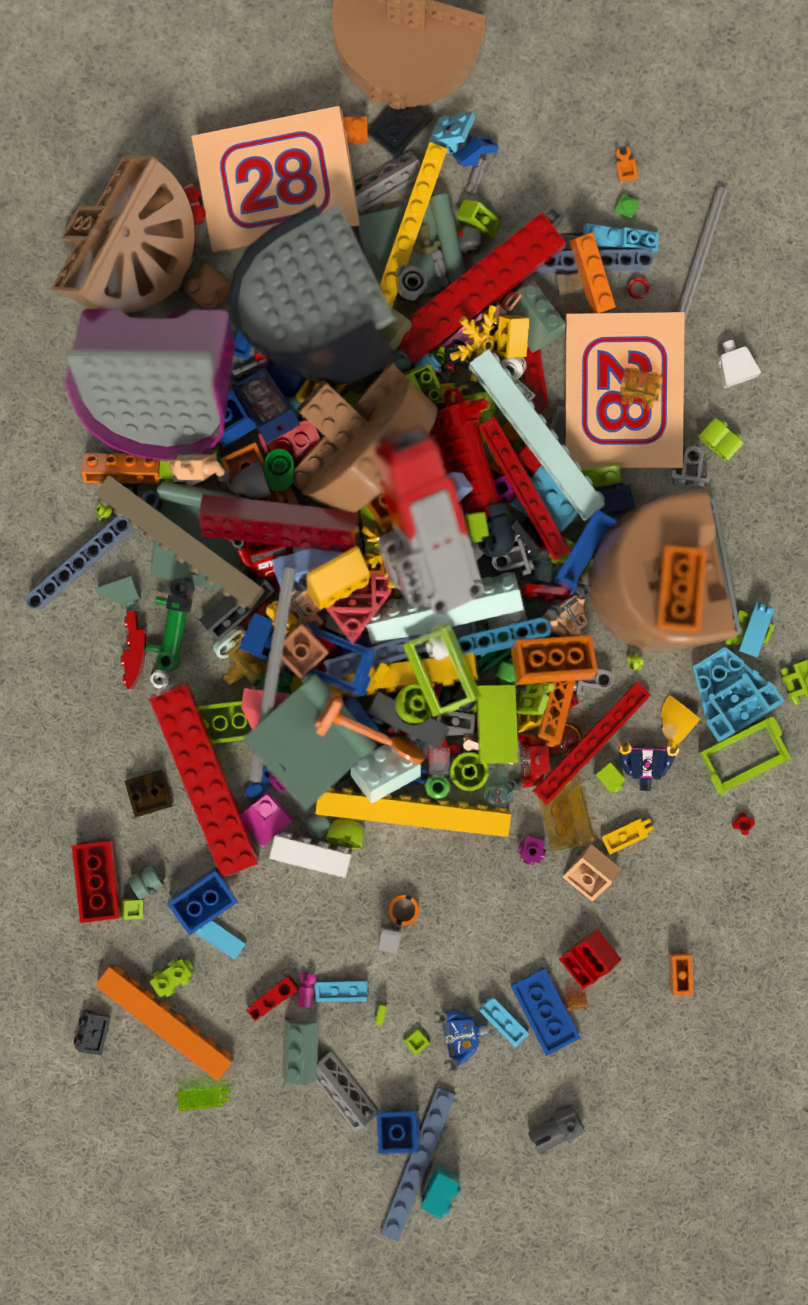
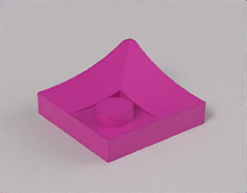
(265, 818)

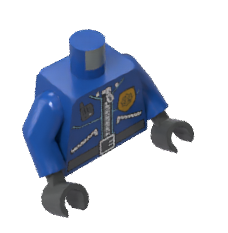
(460, 1036)

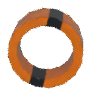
(400, 922)

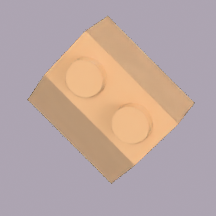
(592, 873)

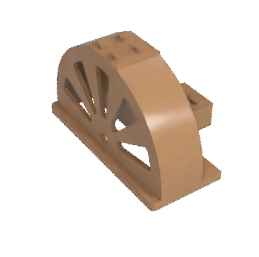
(406, 48)
(131, 243)
(343, 465)

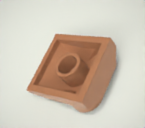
(207, 288)
(302, 650)

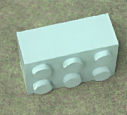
(383, 772)

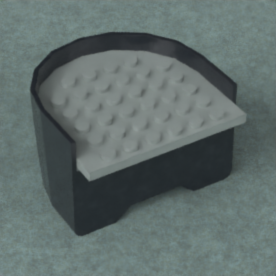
(312, 300)

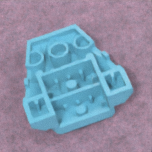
(732, 693)

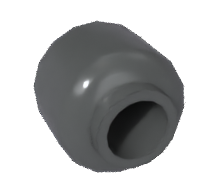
(470, 240)

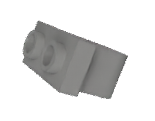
(691, 470)
(515, 559)
(593, 683)

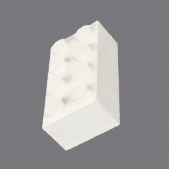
(310, 855)

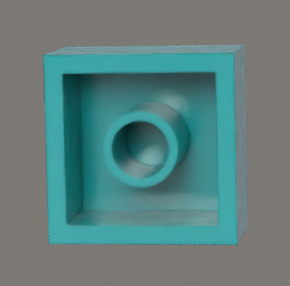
(440, 1191)

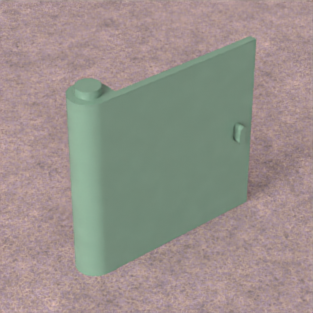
(380, 230)
(182, 507)
(309, 759)

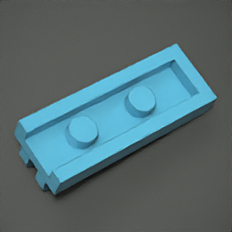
(756, 629)
(221, 939)
(341, 991)
(503, 1021)

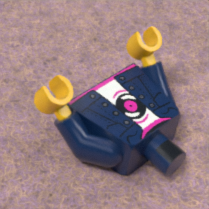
(646, 763)

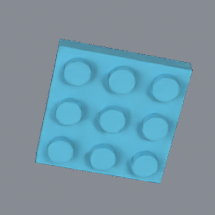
(553, 497)

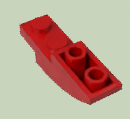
(133, 659)

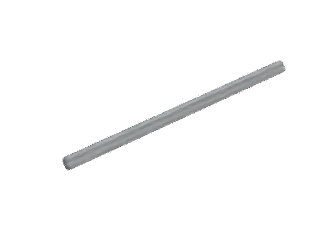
(702, 250)
(274, 660)

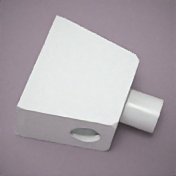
(736, 365)

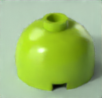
(412, 704)
(346, 832)

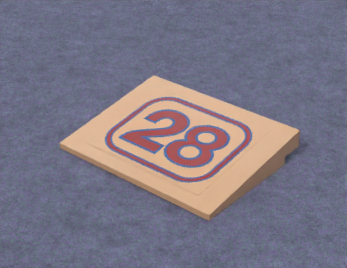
(270, 172)
(596, 420)

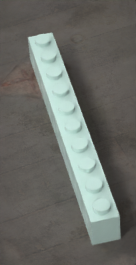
(536, 434)

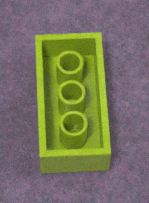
(225, 722)

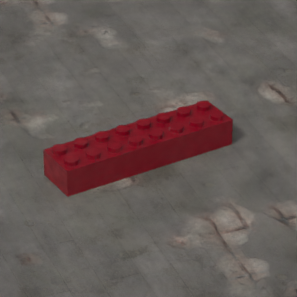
(278, 523)

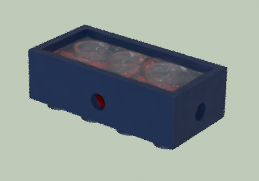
(265, 405)

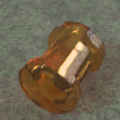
(576, 1002)

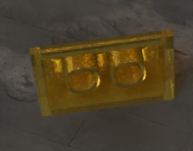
(567, 820)

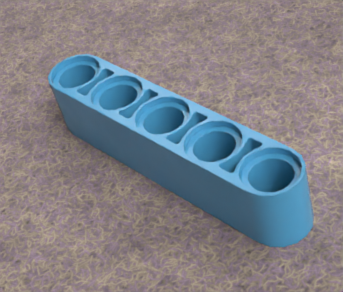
(512, 630)

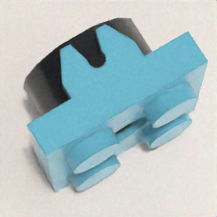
(453, 131)

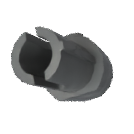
(411, 275)
(563, 1127)

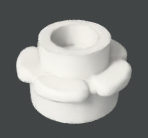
(154, 678)

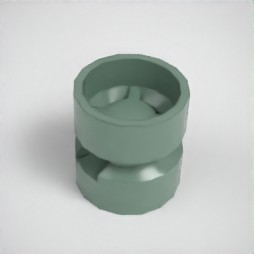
(145, 882)

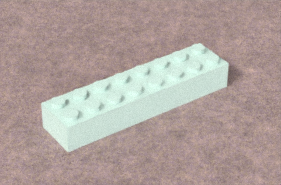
(401, 619)

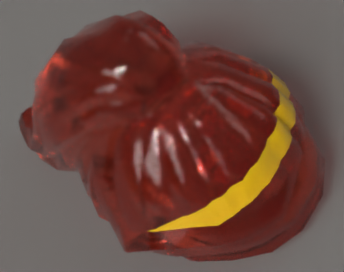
(571, 736)

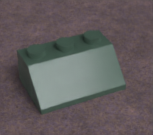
(544, 321)
(300, 1051)

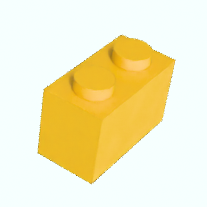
(512, 336)

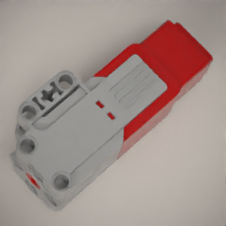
(429, 537)

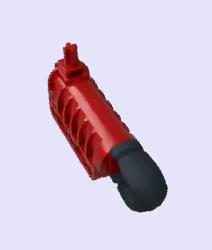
(465, 454)

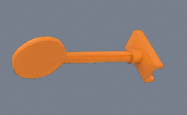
(400, 745)

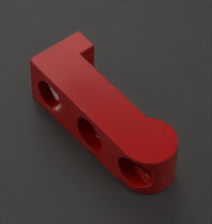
(273, 998)

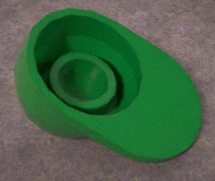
(279, 470)

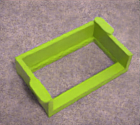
(459, 662)
(774, 732)

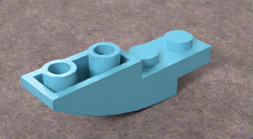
(622, 239)

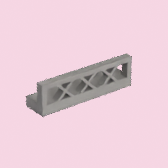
(386, 182)
(341, 1094)

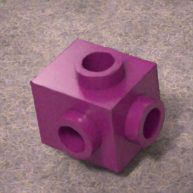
(501, 484)
(532, 842)

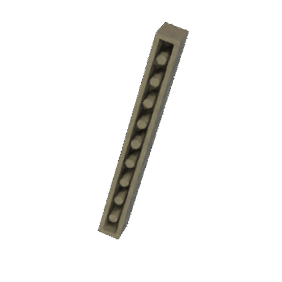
(180, 542)

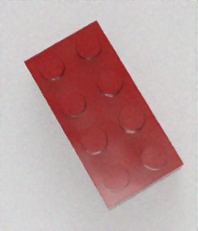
(97, 881)

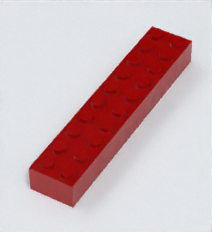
(482, 286)
(204, 779)

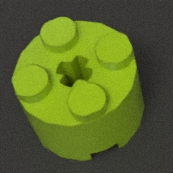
(471, 782)

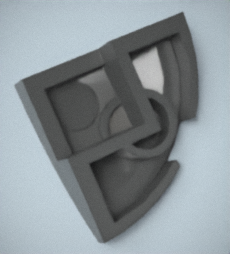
(249, 482)

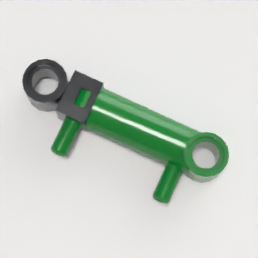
(177, 608)

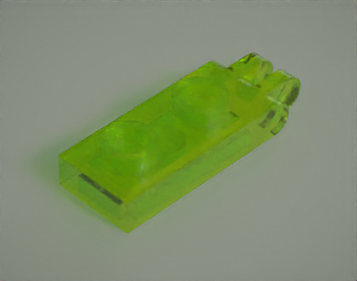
(202, 1098)

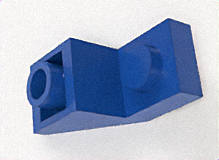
(470, 154)

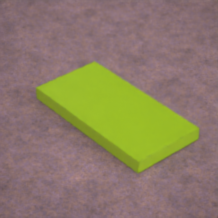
(497, 724)

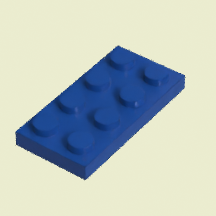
(545, 1011)

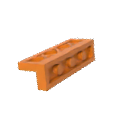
(561, 709)

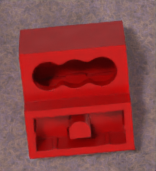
(590, 959)

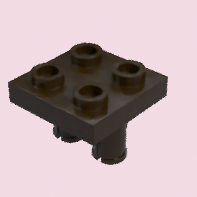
(148, 793)

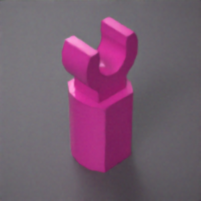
(306, 990)

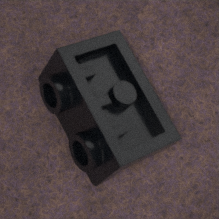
(92, 1032)

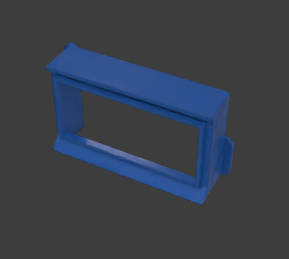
(583, 550)
(361, 679)

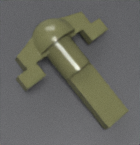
(427, 248)

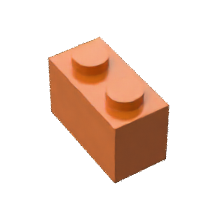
(680, 973)

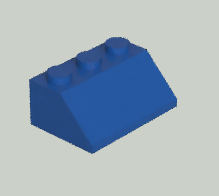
(202, 901)

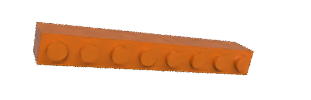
(164, 1022)

